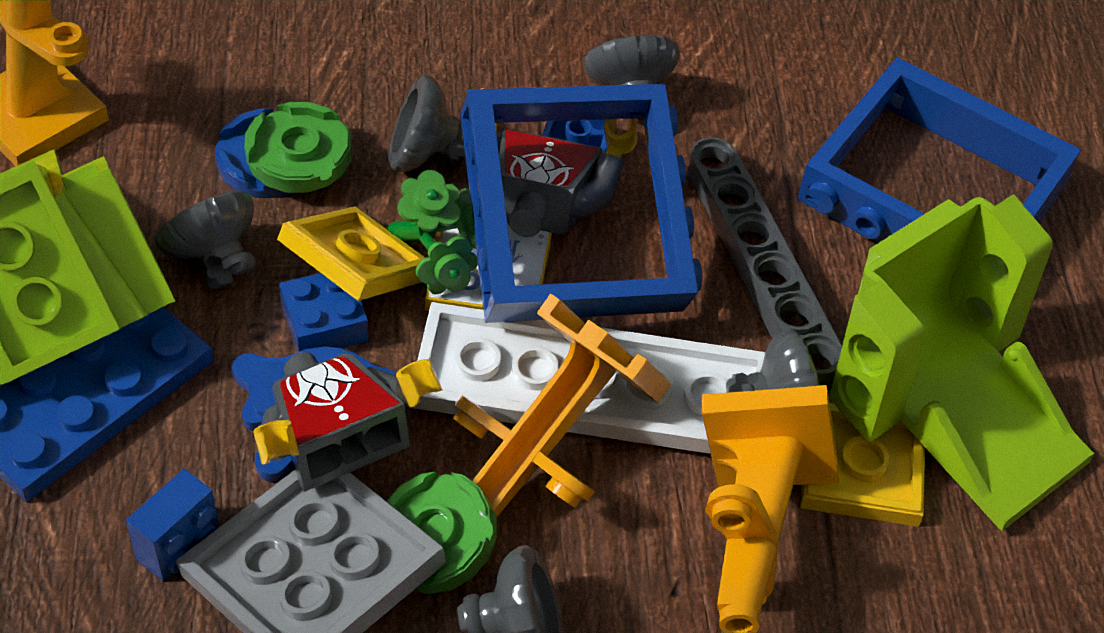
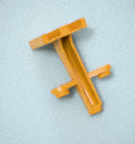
(39, 96)
(583, 374)
(758, 451)

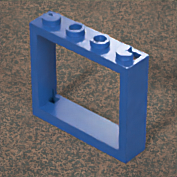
(948, 113)
(511, 303)

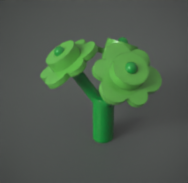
(435, 207)

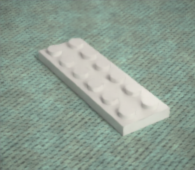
(511, 362)

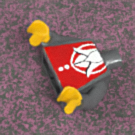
(557, 180)
(339, 414)

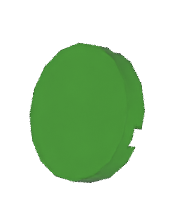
(298, 147)
(456, 517)

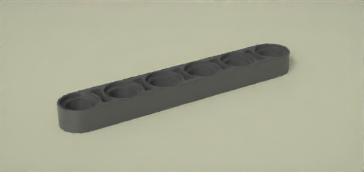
(769, 256)

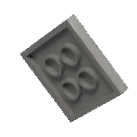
(311, 559)

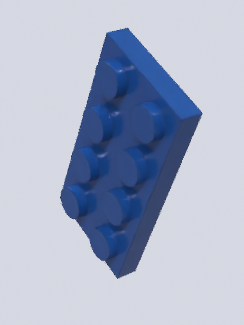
(90, 396)

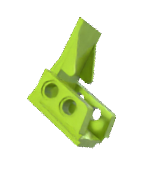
(68, 262)
(928, 347)

